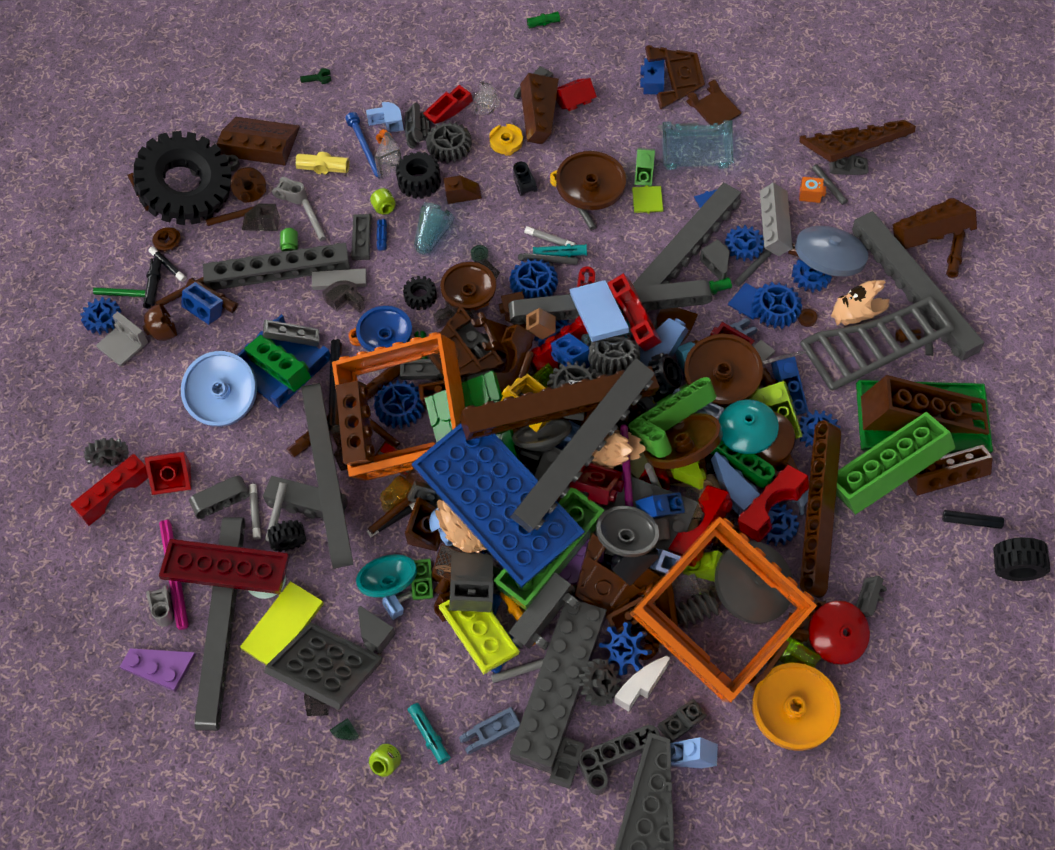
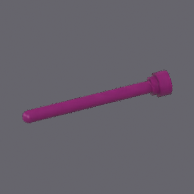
(627, 472)

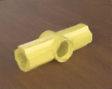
(322, 163)

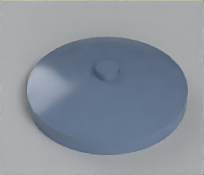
(831, 251)

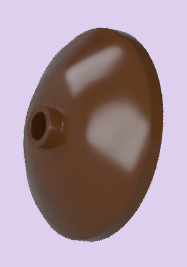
(468, 278)
(783, 444)

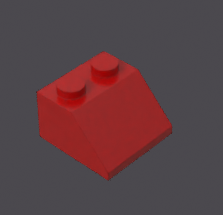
(575, 93)

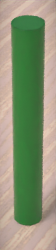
(118, 292)

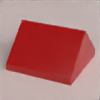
(168, 473)

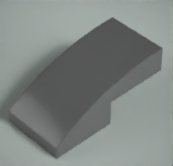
(566, 763)

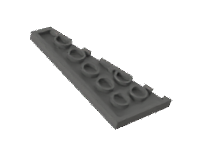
(649, 809)

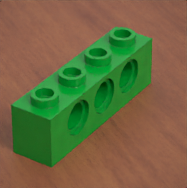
(278, 362)

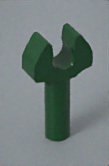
(318, 77)

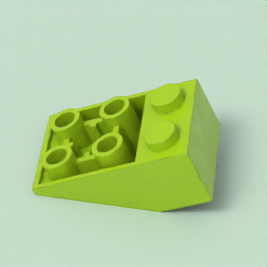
(780, 401)

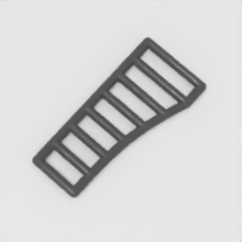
(880, 324)

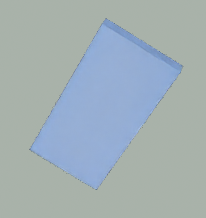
(599, 311)

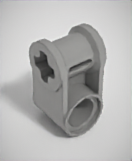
(290, 191)
(160, 602)

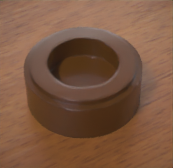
(807, 317)

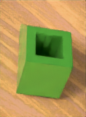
(644, 166)

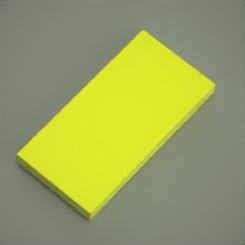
(281, 623)
(481, 636)

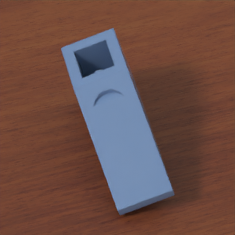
(732, 481)

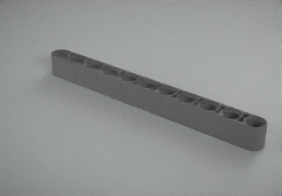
(652, 297)
(327, 477)
(217, 638)

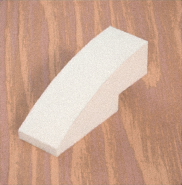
(641, 683)

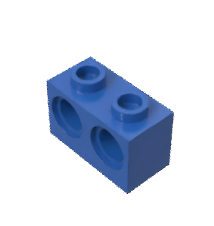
(201, 303)
(570, 349)

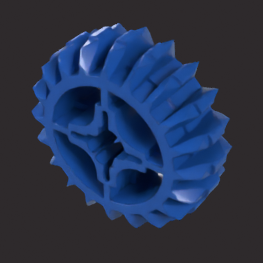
(541, 272)
(778, 311)
(391, 412)

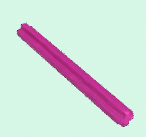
(175, 586)

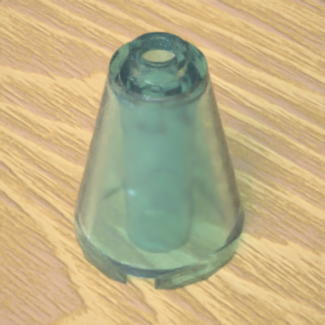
(431, 227)

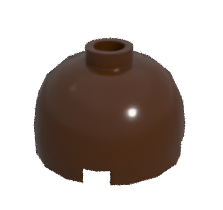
(159, 324)

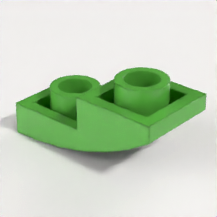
(423, 584)

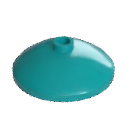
(748, 436)
(386, 576)

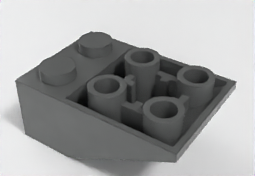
(471, 582)

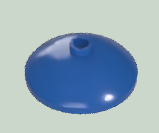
(381, 322)

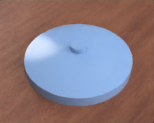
(218, 388)

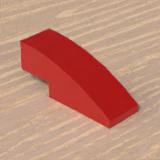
(448, 105)

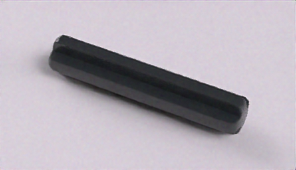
(973, 519)

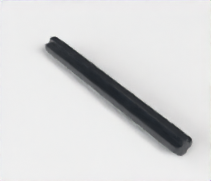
(335, 354)

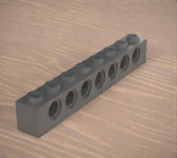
(275, 266)

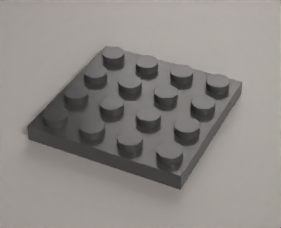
(323, 665)

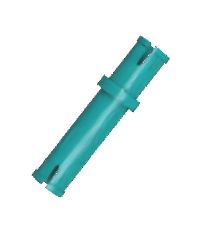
(562, 250)
(440, 754)

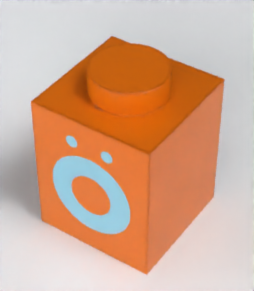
(812, 189)

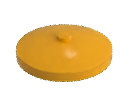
(796, 706)

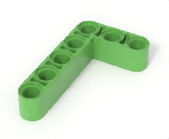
(652, 424)

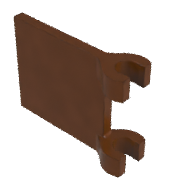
(715, 106)
(494, 330)
(764, 671)

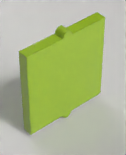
(647, 199)

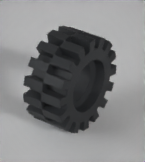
(417, 284)
(286, 536)

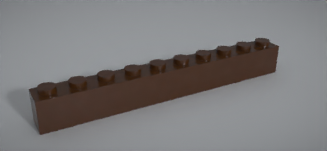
(540, 406)

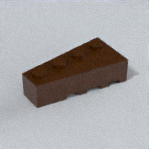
(538, 104)
(935, 223)

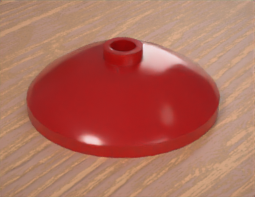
(827, 632)

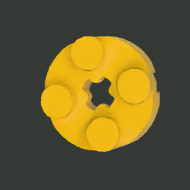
(506, 147)

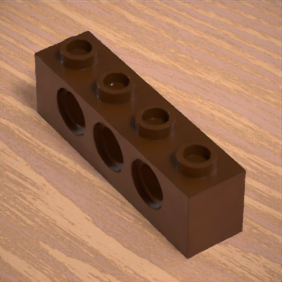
(346, 395)
(953, 470)

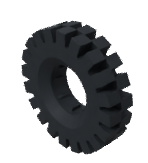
(185, 152)

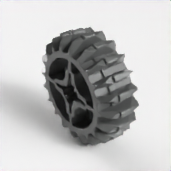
(448, 142)
(613, 354)
(568, 374)

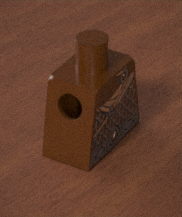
(442, 569)

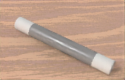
(548, 237)
(254, 511)

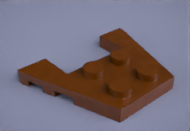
(683, 72)
(466, 360)
(602, 586)

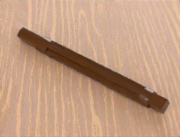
(376, 384)

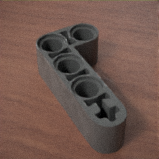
(621, 754)

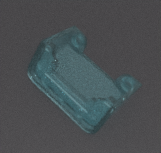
(697, 145)

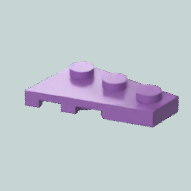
(158, 666)

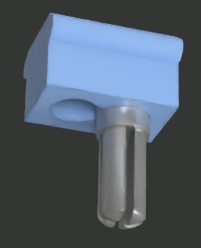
(393, 604)

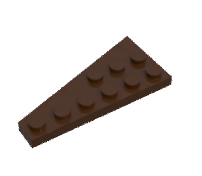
(852, 140)

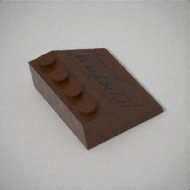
(258, 140)

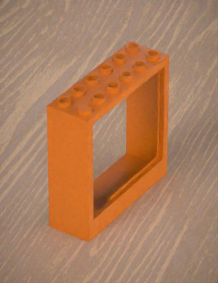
(348, 369)
(685, 648)

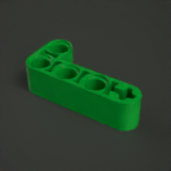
(737, 462)

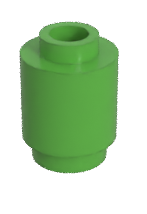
(288, 239)

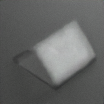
(387, 157)

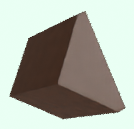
(418, 528)

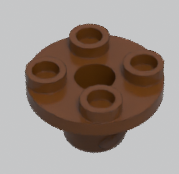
(248, 184)

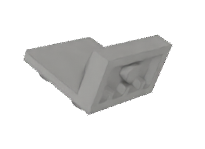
(123, 341)

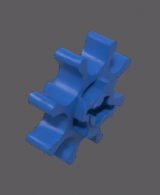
(629, 641)

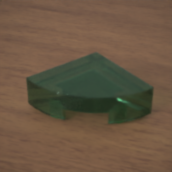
(344, 731)

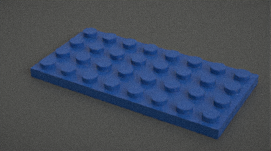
(483, 489)

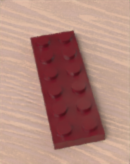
(224, 566)

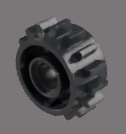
(666, 372)

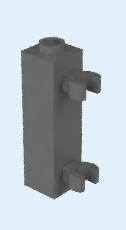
(542, 611)

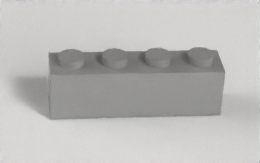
(775, 219)

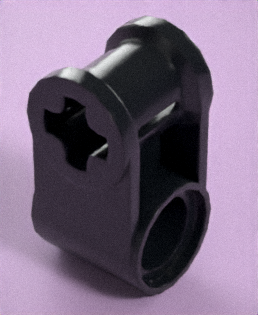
(523, 178)

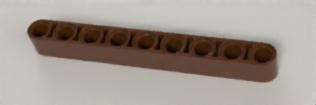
(820, 509)

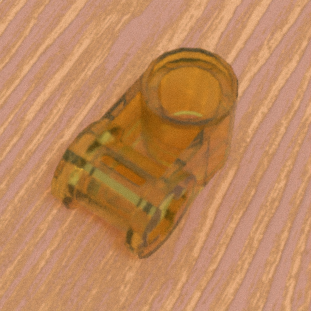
(395, 493)

